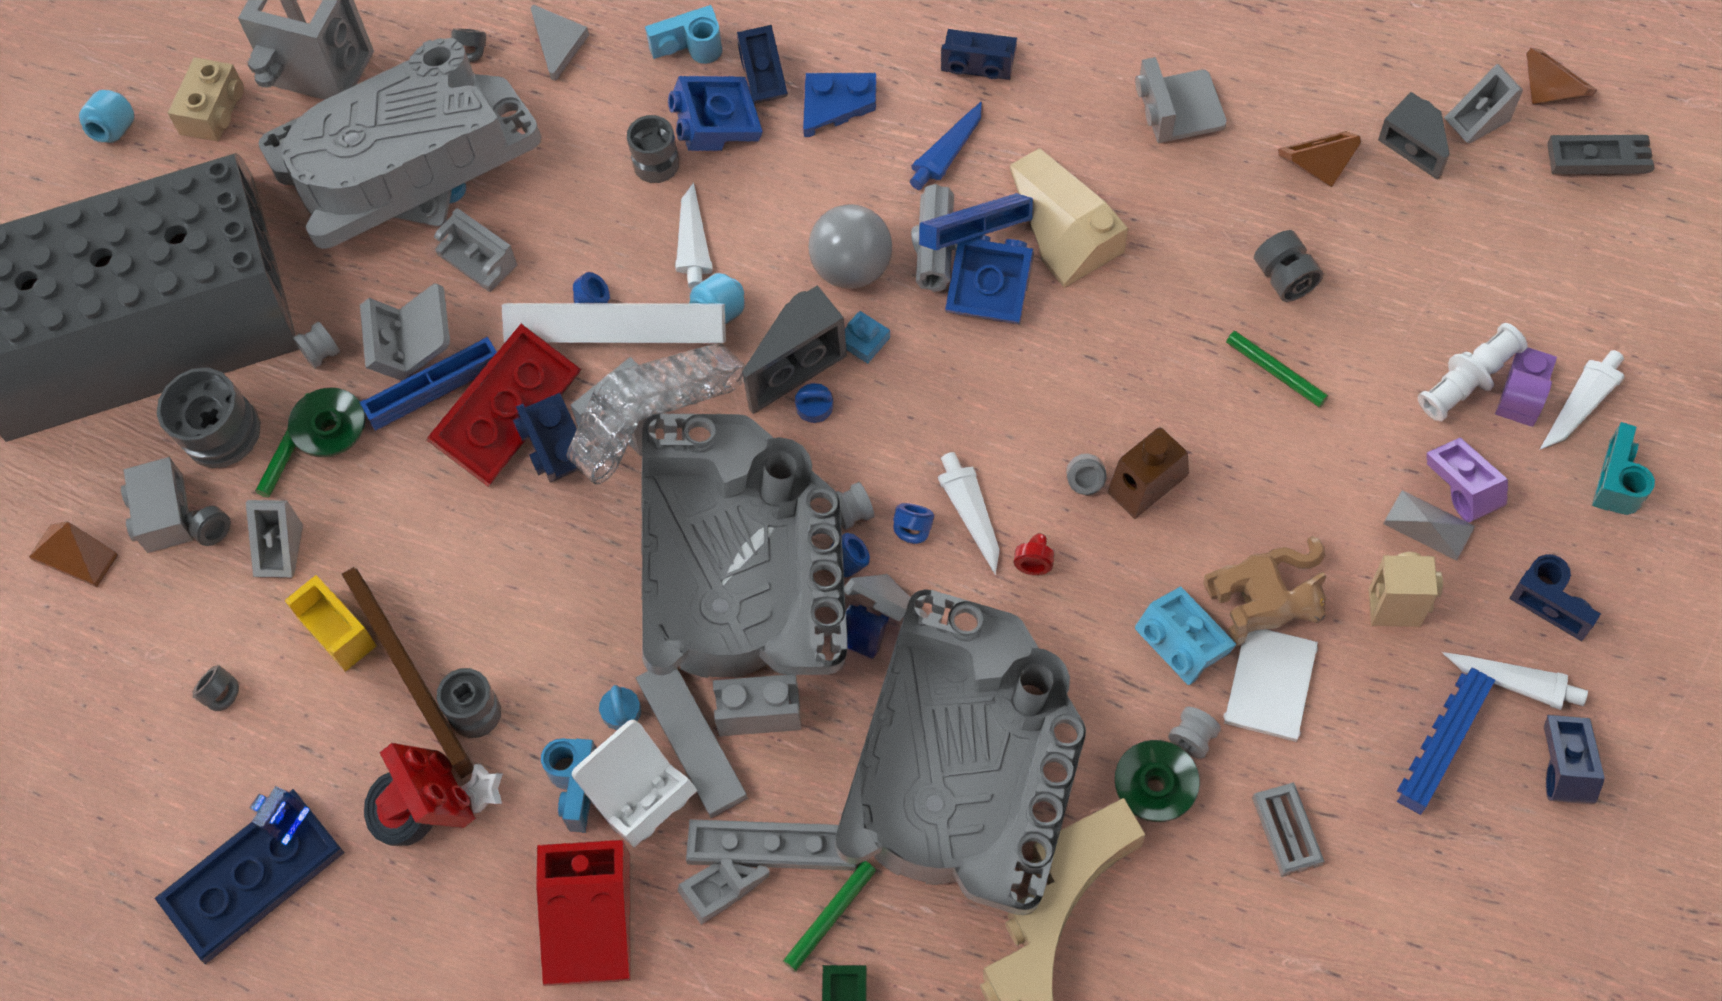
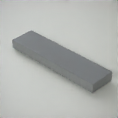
(692, 741)
(764, 844)

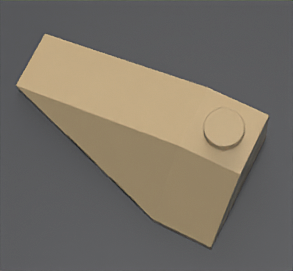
(1068, 219)

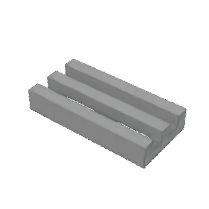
(1299, 863)

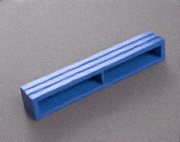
(975, 221)
(428, 384)
(1446, 740)

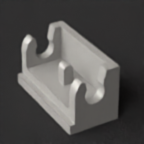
(474, 250)

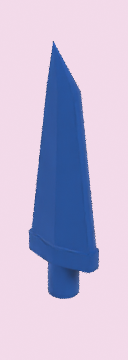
(941, 155)

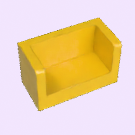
(330, 623)

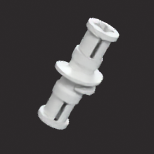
(1472, 370)

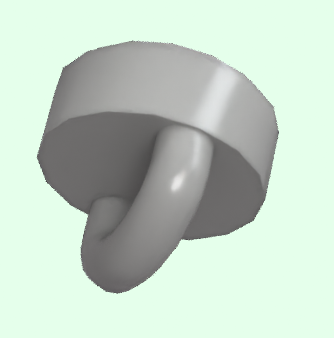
(1086, 474)

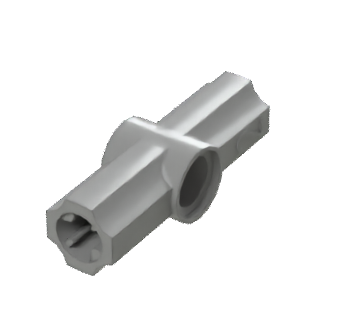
(933, 265)

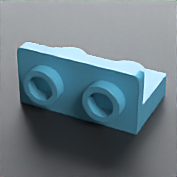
(1183, 634)

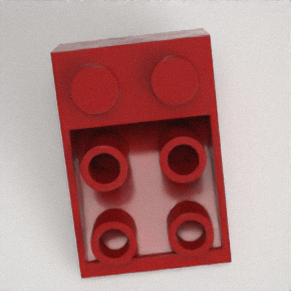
(584, 912)

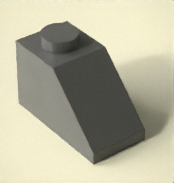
(1417, 134)

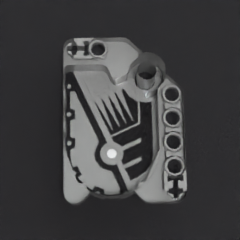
(397, 141)
(695, 517)
(956, 784)

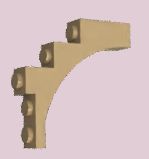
(1079, 859)

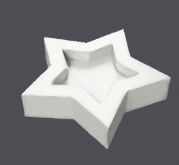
(483, 788)

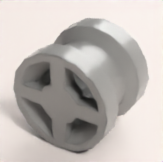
(316, 345)
(854, 505)
(1195, 732)

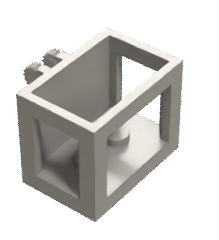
(303, 56)

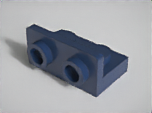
(978, 54)
(551, 433)

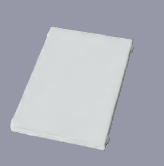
(1271, 684)

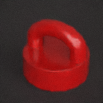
(1034, 556)

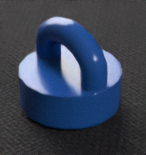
(590, 289)
(814, 402)
(914, 518)
(854, 554)

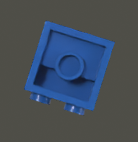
(713, 111)
(990, 279)

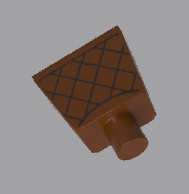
(1154, 466)

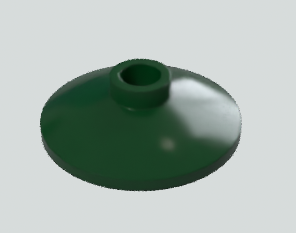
(317, 412)
(1159, 762)

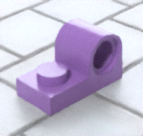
(1526, 386)
(1474, 482)

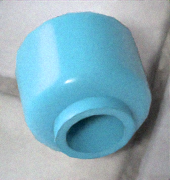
(106, 116)
(720, 290)

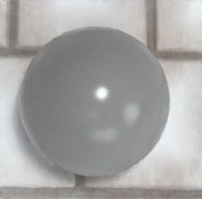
(850, 246)

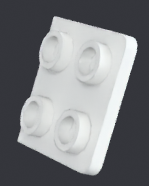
(632, 783)

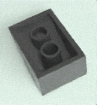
(796, 348)

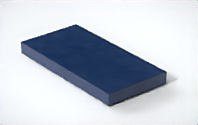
(245, 883)

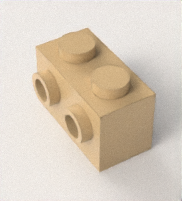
(206, 99)
(1404, 590)

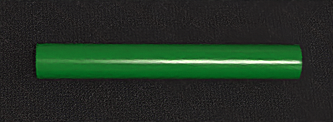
(1277, 369)
(276, 466)
(829, 916)

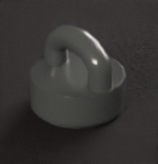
(471, 37)
(208, 525)
(211, 687)

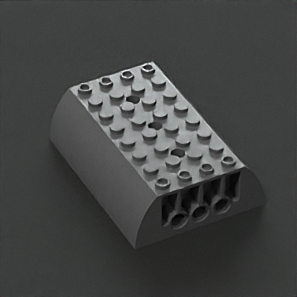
(155, 311)

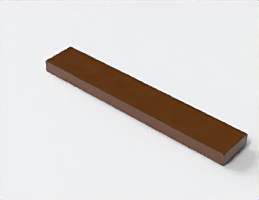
(408, 673)

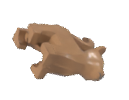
(1264, 592)

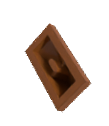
(1552, 80)
(1323, 156)
(74, 553)

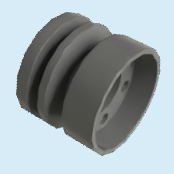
(208, 417)

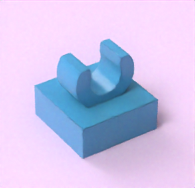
(865, 336)

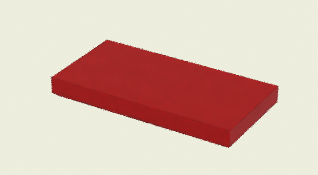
(480, 425)

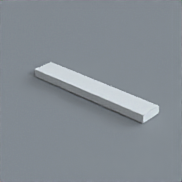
(618, 322)

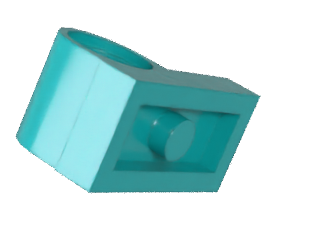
(1621, 471)

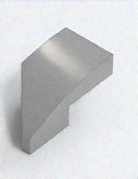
(719, 887)

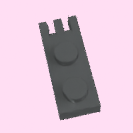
(1600, 154)

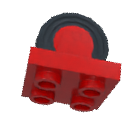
(414, 796)

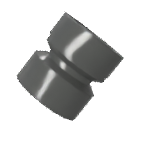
(653, 148)
(1288, 265)
(469, 702)

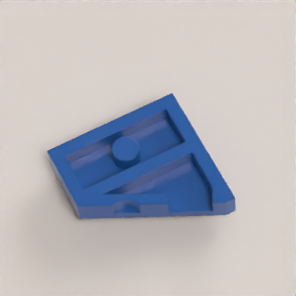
(837, 98)

